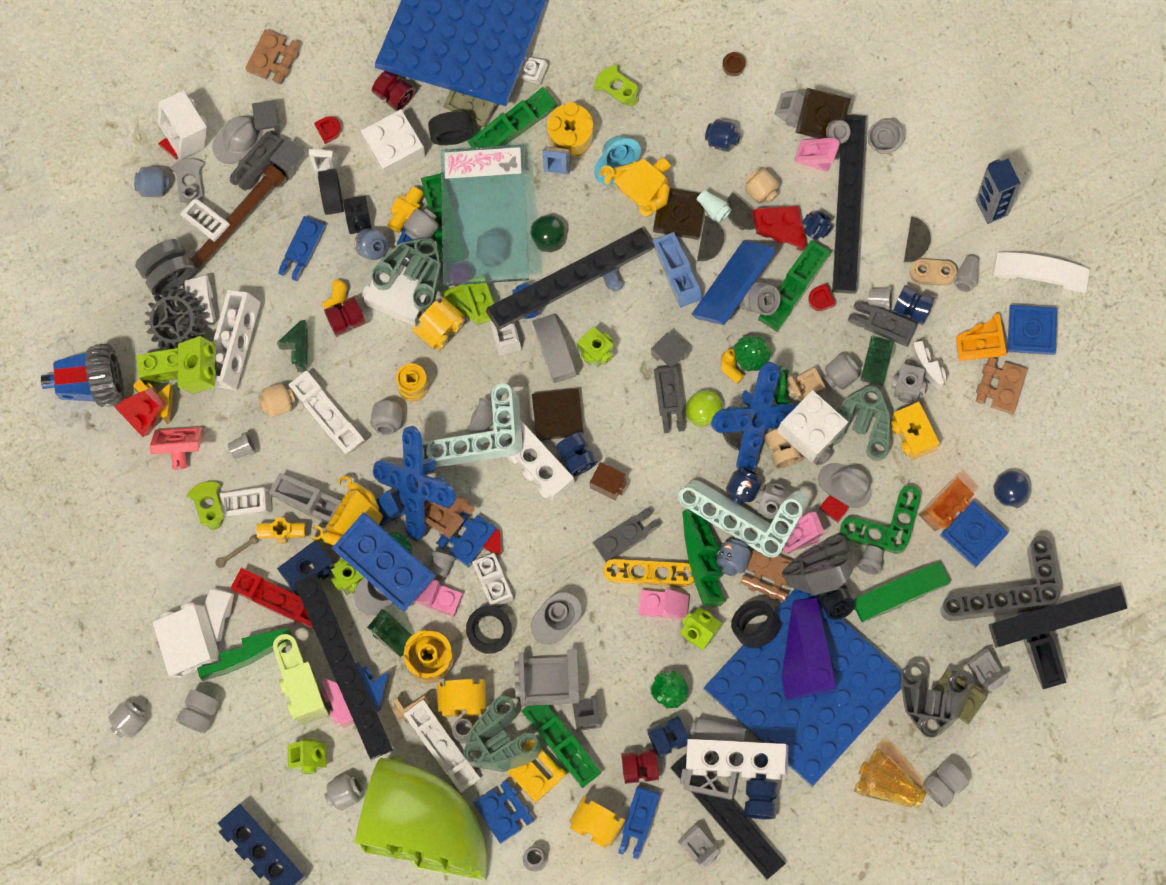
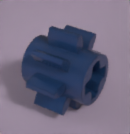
(817, 224)

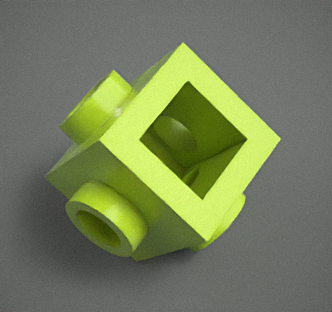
(596, 347)
(349, 583)
(700, 628)
(307, 755)

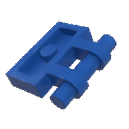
(471, 541)
(497, 816)

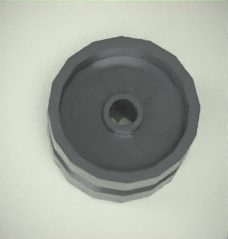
(165, 266)

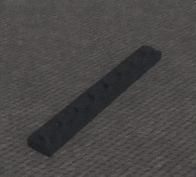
(849, 207)
(569, 278)
(343, 667)

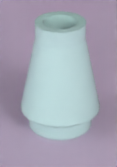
(714, 206)

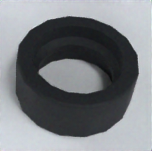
(450, 128)
(330, 191)
(765, 633)
(496, 646)

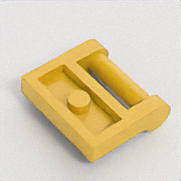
(532, 780)

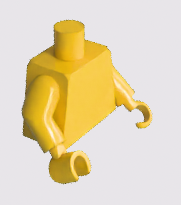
(641, 183)
(350, 508)

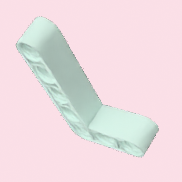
(475, 441)
(745, 518)

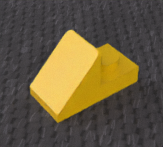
(165, 394)

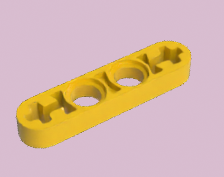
(649, 577)

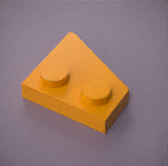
(982, 341)

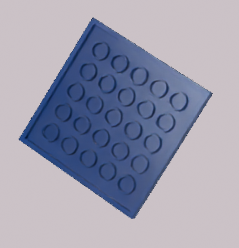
(462, 44)
(815, 726)

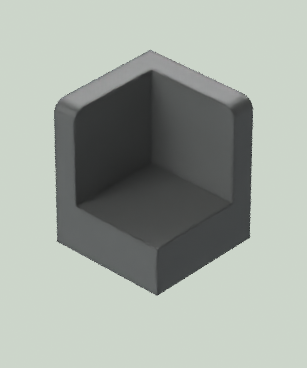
(266, 116)
(286, 158)
(669, 350)
(586, 714)

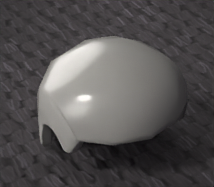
(885, 136)
(482, 417)

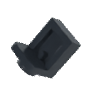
(357, 214)

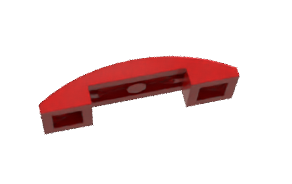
(270, 596)

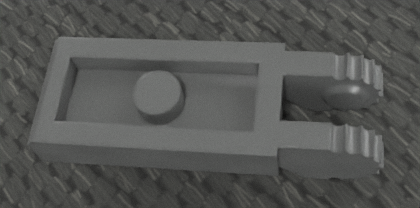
(255, 161)
(884, 323)
(669, 396)
(624, 536)

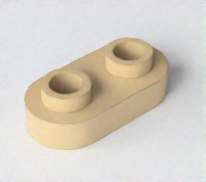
(933, 272)

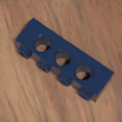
(997, 190)
(240, 819)

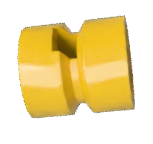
(412, 382)

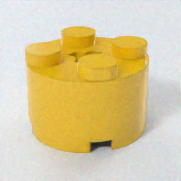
(570, 117)
(439, 323)
(433, 644)
(461, 696)
(596, 821)

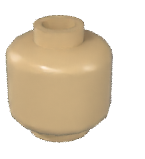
(761, 186)
(276, 400)

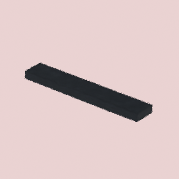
(1057, 616)
(735, 825)

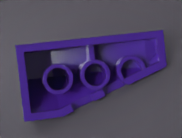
(807, 660)

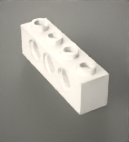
(233, 337)
(561, 478)
(699, 749)

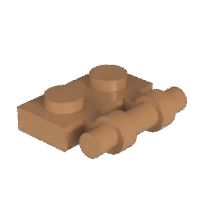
(266, 54)
(1008, 386)
(446, 520)
(769, 568)

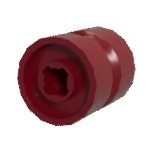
(395, 92)
(344, 316)
(648, 762)

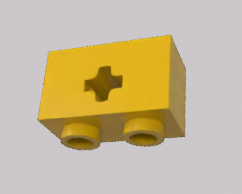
(916, 419)

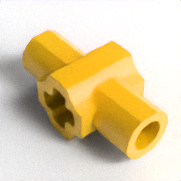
(404, 207)
(292, 530)

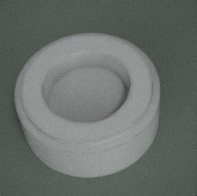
(839, 130)

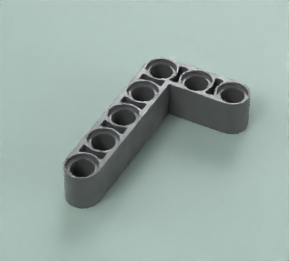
(1011, 594)

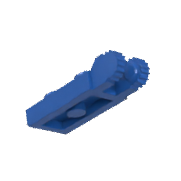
(302, 246)
(639, 819)

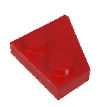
(781, 225)
(142, 410)

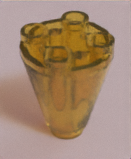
(888, 782)

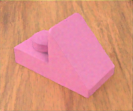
(817, 153)
(806, 533)
(440, 598)
(663, 604)

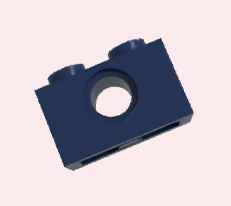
(310, 555)

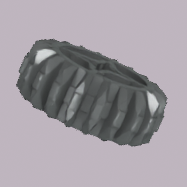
(166, 304)
(104, 375)

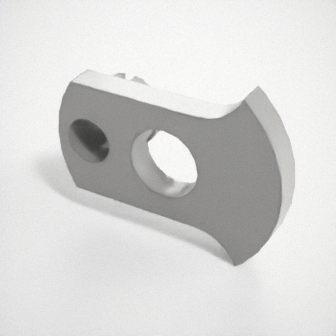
(185, 168)

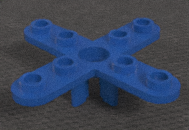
(759, 404)
(404, 479)

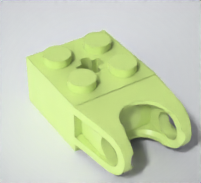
(299, 682)

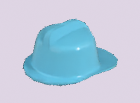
(615, 153)

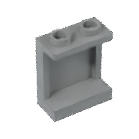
(547, 680)

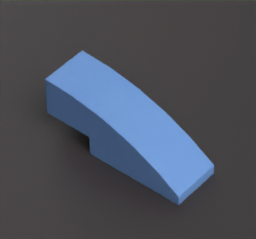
(556, 160)
(677, 270)

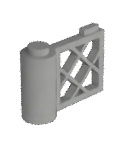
(713, 731)

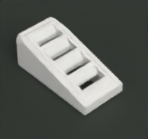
(323, 159)
(193, 209)
(507, 343)
(264, 508)

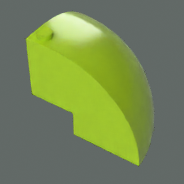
(420, 821)

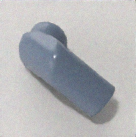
(612, 281)

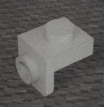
(987, 671)
(699, 847)

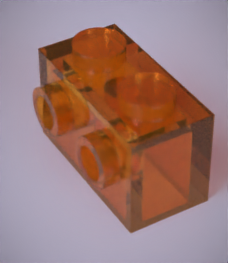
(946, 504)

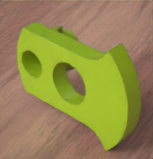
(626, 94)
(210, 516)

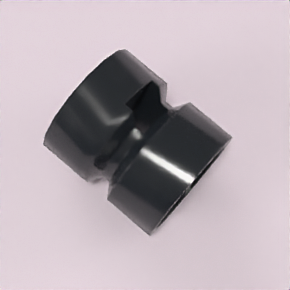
(837, 603)

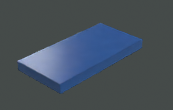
(733, 282)
(384, 562)

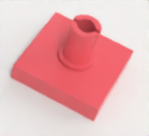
(176, 442)

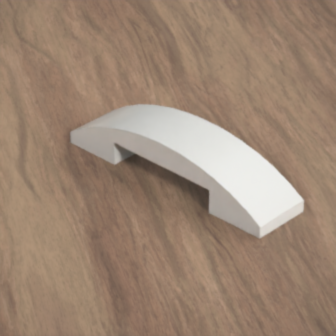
(1042, 269)
(325, 413)
(441, 746)

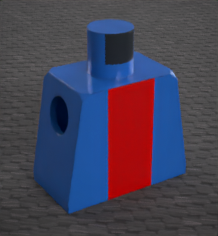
(69, 379)

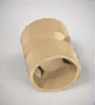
(785, 457)

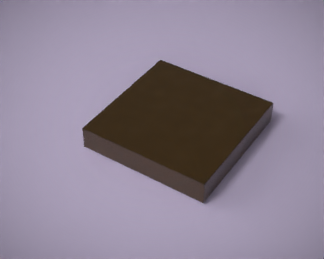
(819, 110)
(680, 215)
(557, 414)

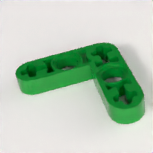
(887, 533)

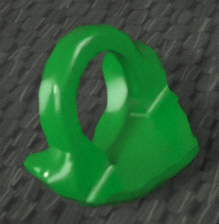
(781, 392)

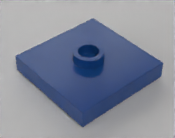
(1032, 329)
(974, 534)

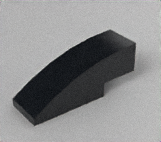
(1045, 660)

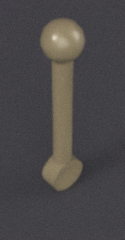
(220, 562)

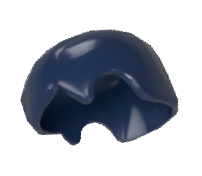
(1012, 489)

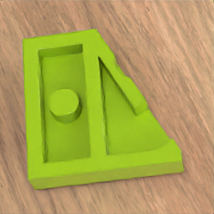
(471, 301)

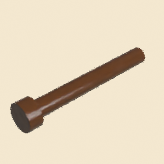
(271, 178)

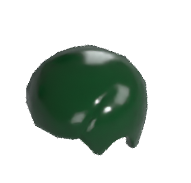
(548, 233)

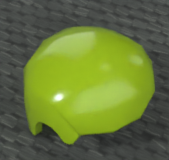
(702, 407)

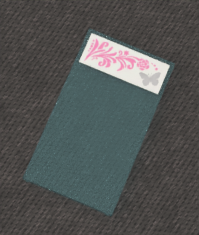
(484, 215)

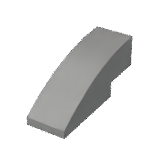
(554, 348)
(304, 498)

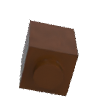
(608, 481)

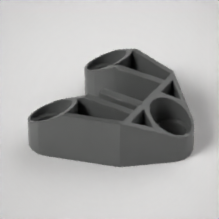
(821, 567)
(915, 694)

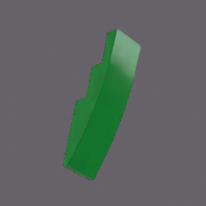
(516, 121)
(433, 196)
(796, 283)
(701, 550)
(901, 591)
(253, 649)
(562, 743)

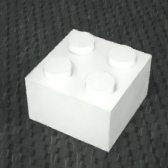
(182, 124)
(393, 143)
(812, 426)

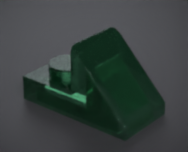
(297, 341)
(877, 361)
(389, 632)

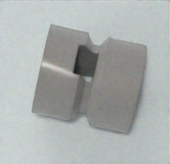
(761, 299)
(197, 711)
(948, 781)

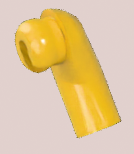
(338, 294)
(728, 366)

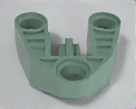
(396, 261)
(880, 430)
(497, 748)

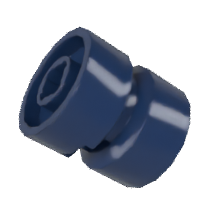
(913, 305)
(575, 452)
(660, 739)
(761, 798)

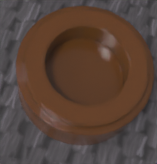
(733, 64)

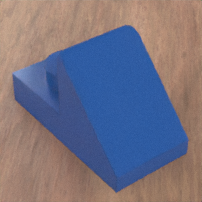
(391, 506)
(376, 688)

